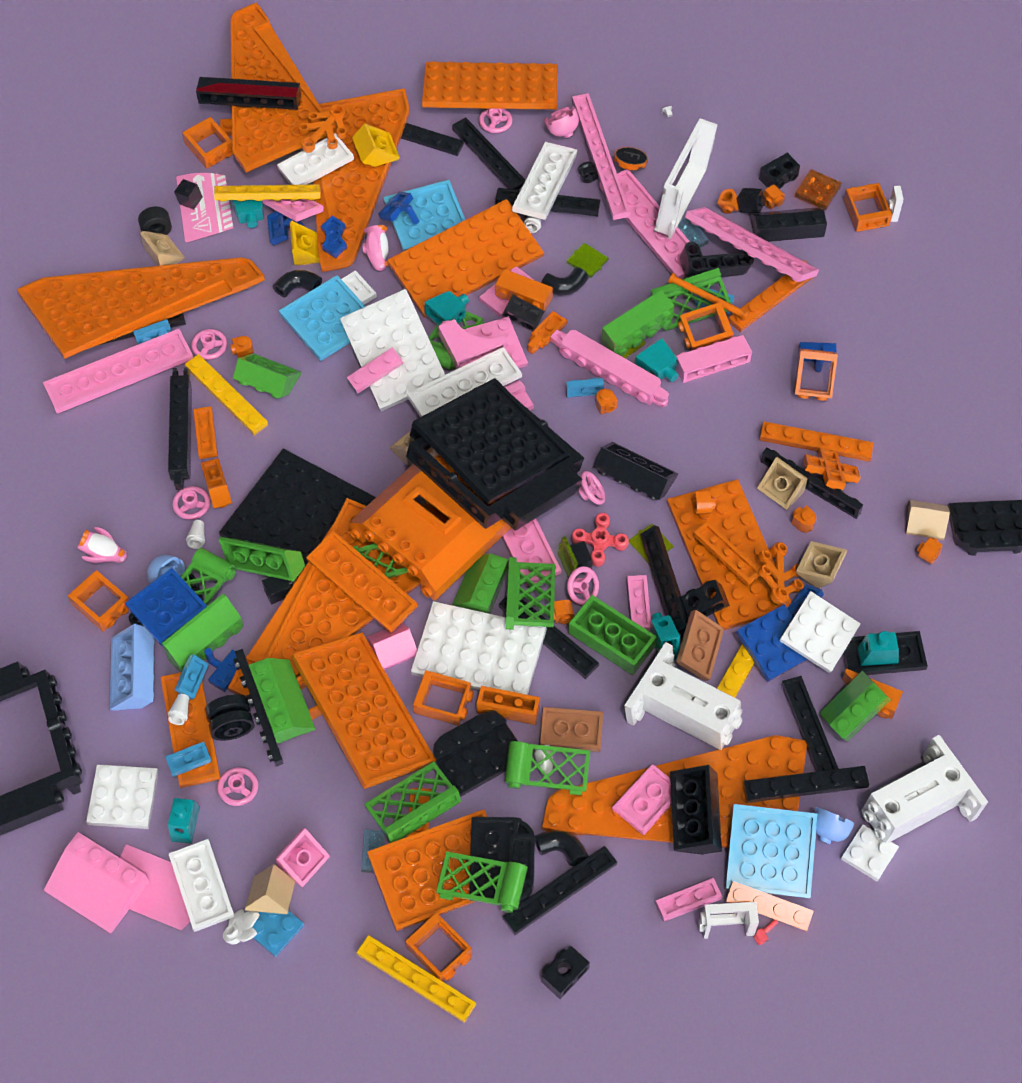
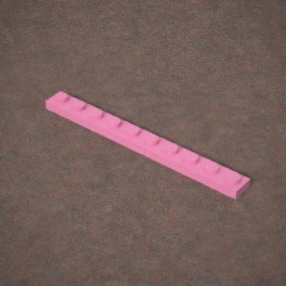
(601, 157)

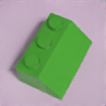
(266, 375)
(482, 583)
(854, 706)

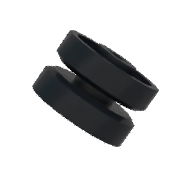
(229, 717)

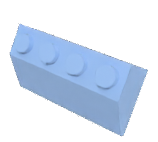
(132, 669)

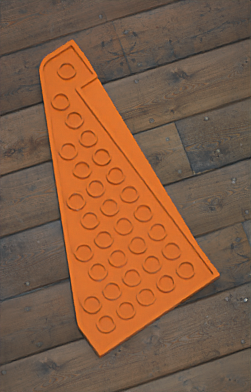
(258, 54)
(355, 187)
(104, 305)
(316, 608)
(735, 764)

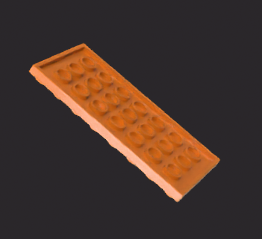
(490, 85)
(466, 255)
(737, 523)
(363, 710)

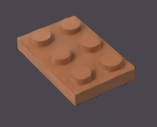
(700, 645)
(572, 728)

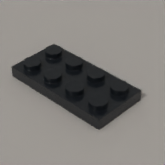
(910, 655)

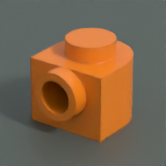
(774, 197)
(727, 201)
(241, 346)
(606, 401)
(703, 502)
(804, 519)
(930, 550)
(563, 611)

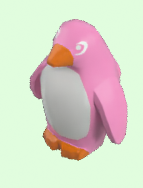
(376, 246)
(101, 547)

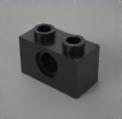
(559, 983)

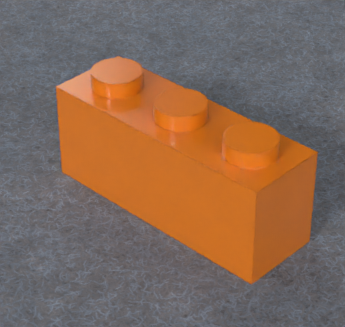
(524, 288)
(509, 704)

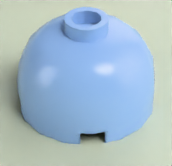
(162, 564)
(832, 826)

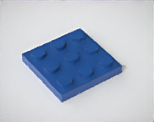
(165, 605)
(763, 643)

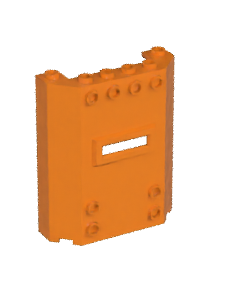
(417, 538)

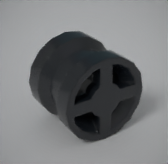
(587, 172)

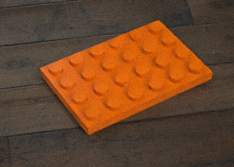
(412, 868)

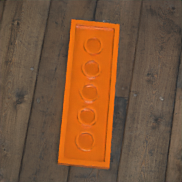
(362, 581)
(191, 732)

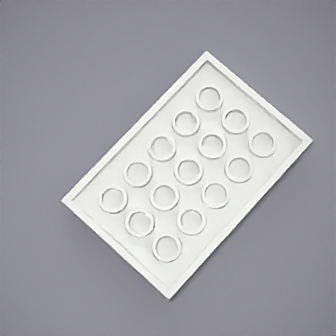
(396, 325)
(478, 649)

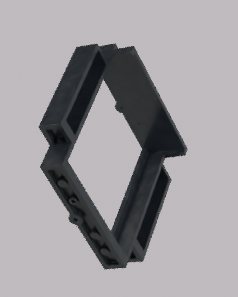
(518, 506)
(44, 795)

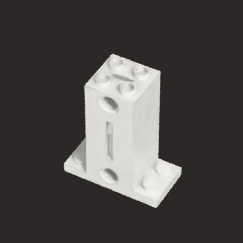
(684, 702)
(924, 795)

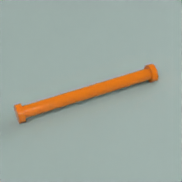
(673, 279)

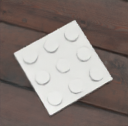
(820, 632)
(122, 796)

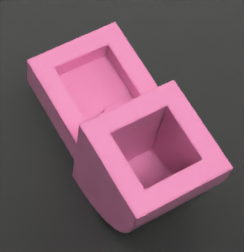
(517, 389)

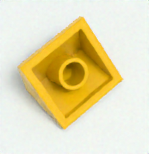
(303, 244)

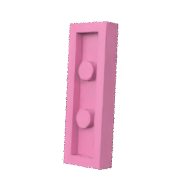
(375, 370)
(639, 600)
(688, 899)

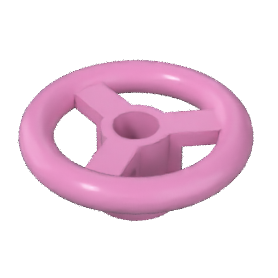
(496, 117)
(209, 342)
(591, 488)
(187, 495)
(581, 585)
(234, 779)

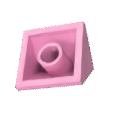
(394, 647)
(302, 857)

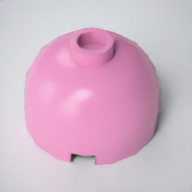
(563, 122)

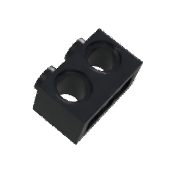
(779, 171)
(523, 313)
(706, 604)

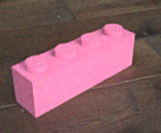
(713, 358)

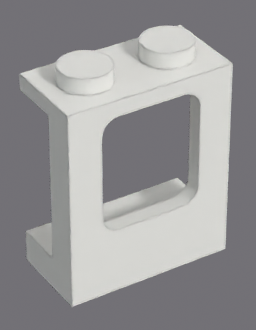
(744, 913)

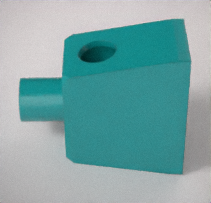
(248, 211)
(446, 307)
(659, 361)
(665, 631)
(879, 649)
(183, 816)

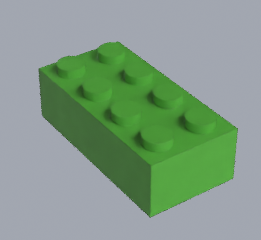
(638, 324)
(612, 635)

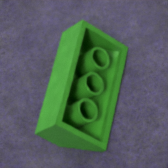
(262, 558)
(206, 630)
(281, 698)

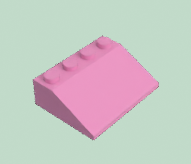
(95, 883)

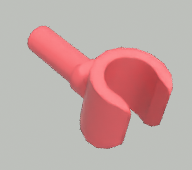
(761, 936)

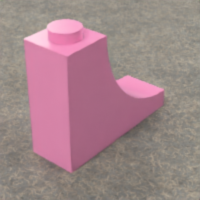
(464, 347)

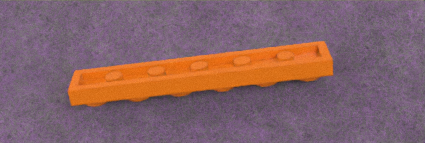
(766, 301)
(815, 440)

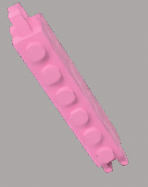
(611, 367)

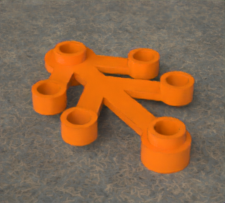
(335, 113)
(778, 593)

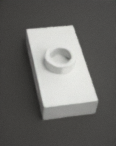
(895, 202)
(359, 287)

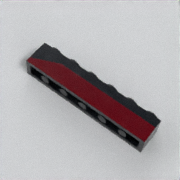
(248, 93)

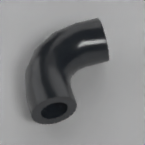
(296, 279)
(566, 285)
(561, 841)

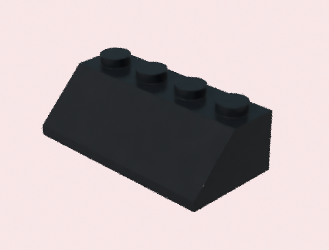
(789, 224)
(634, 470)
(696, 810)

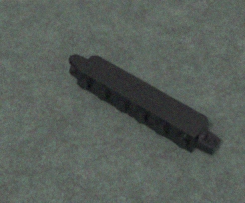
(180, 428)

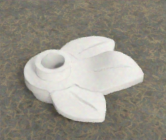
(241, 927)

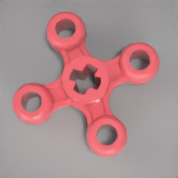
(600, 539)

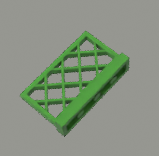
(701, 281)
(513, 596)
(421, 813)

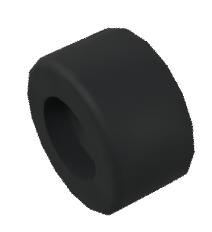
(155, 220)

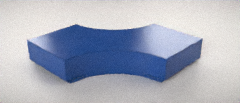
(334, 244)

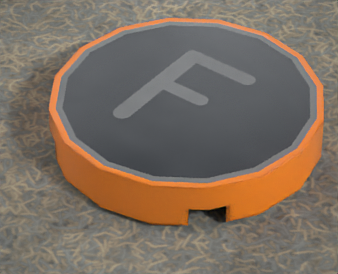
(630, 158)

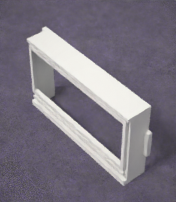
(677, 198)

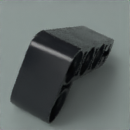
(728, 264)

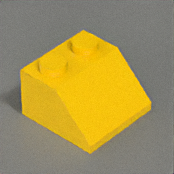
(375, 146)

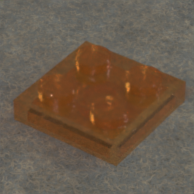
(818, 189)

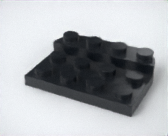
(987, 526)
(474, 751)
(504, 841)

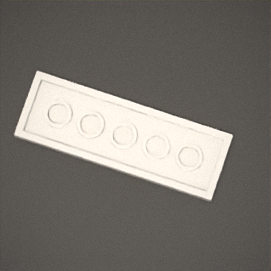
(545, 180)
(460, 381)

